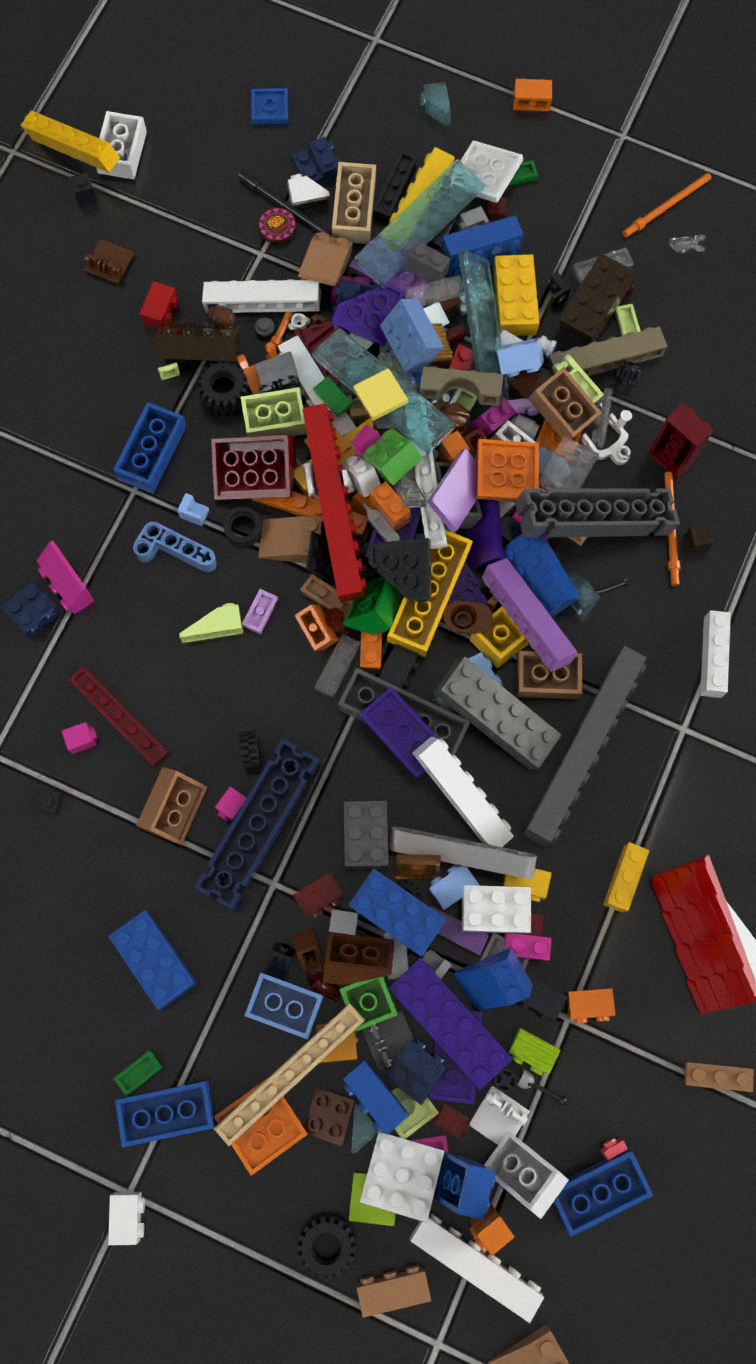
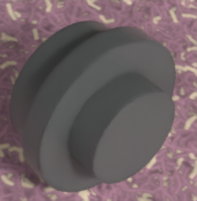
(264, 327)

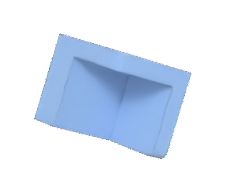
(192, 511)

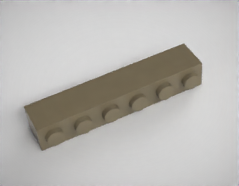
(609, 354)

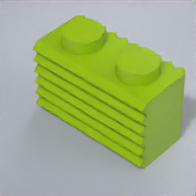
(533, 1051)

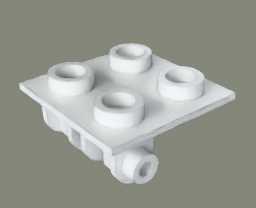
(498, 1116)

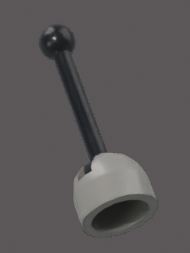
(526, 1080)

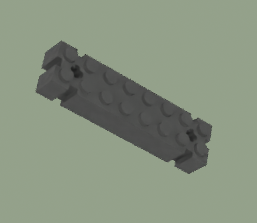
(596, 512)

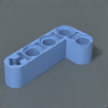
(177, 550)

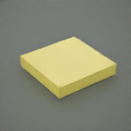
(380, 394)

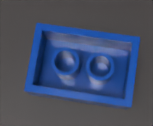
(375, 1098)
(464, 1186)

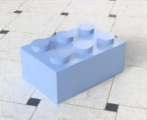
(520, 356)

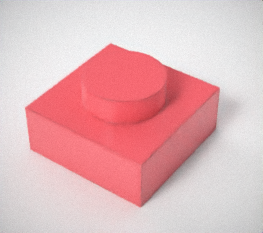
(613, 1148)

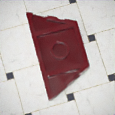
(313, 338)

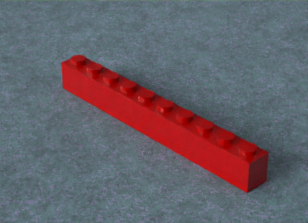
(333, 503)

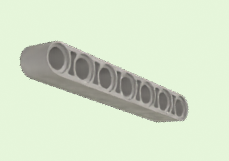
(463, 852)

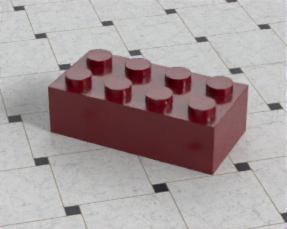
(680, 440)

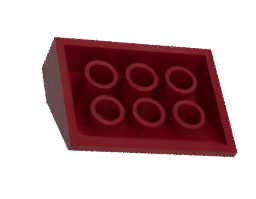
(253, 467)

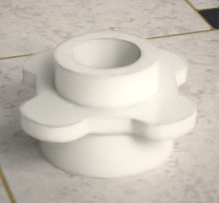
(298, 318)

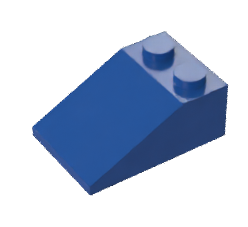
(495, 981)

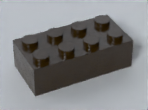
(596, 298)
(198, 341)

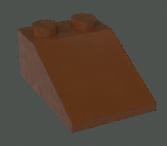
(357, 958)

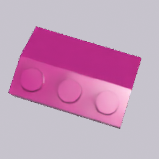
(63, 579)

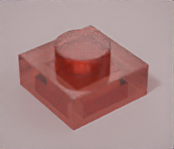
(498, 209)

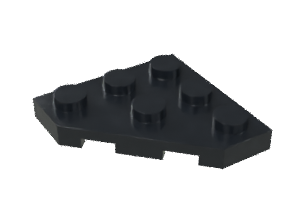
(405, 566)

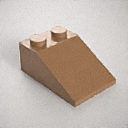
(326, 259)
(288, 538)
(534, 1349)

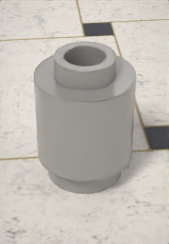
(526, 425)

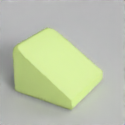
(168, 371)

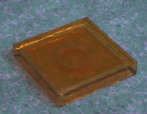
(417, 866)

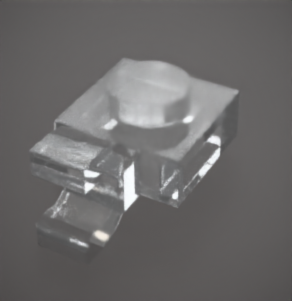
(683, 243)

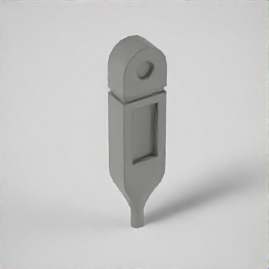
(381, 525)

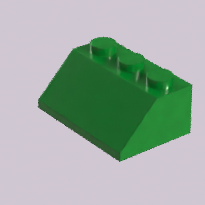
(376, 609)

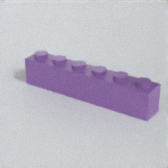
(529, 615)

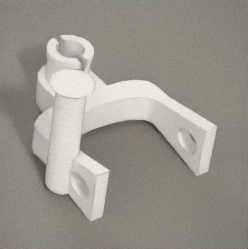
(617, 452)
(313, 491)

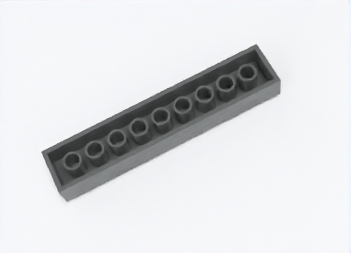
(583, 749)

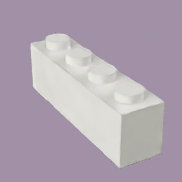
(715, 654)

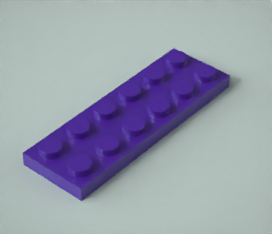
(450, 1023)

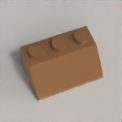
(172, 806)

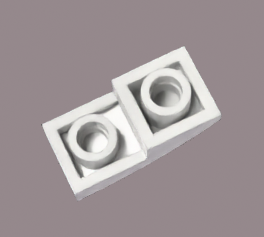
(400, 959)

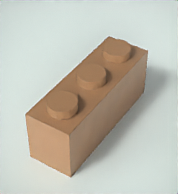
(393, 1291)

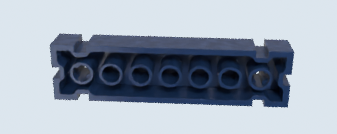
(257, 824)

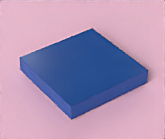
(269, 106)

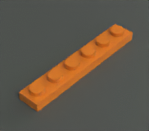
(310, 507)

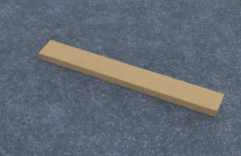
(289, 1074)

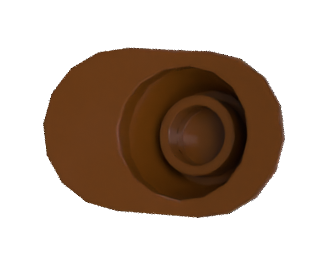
(456, 413)
(467, 617)

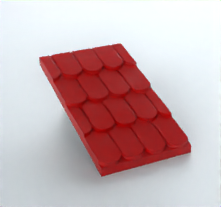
(708, 936)

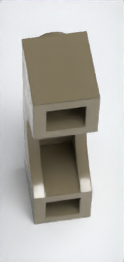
(438, 381)

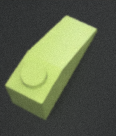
(218, 623)

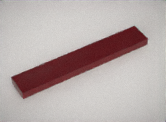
(118, 716)

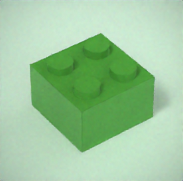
(392, 456)
(371, 1000)

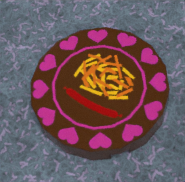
(277, 225)

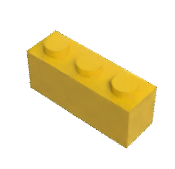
(626, 877)

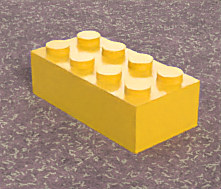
(516, 294)

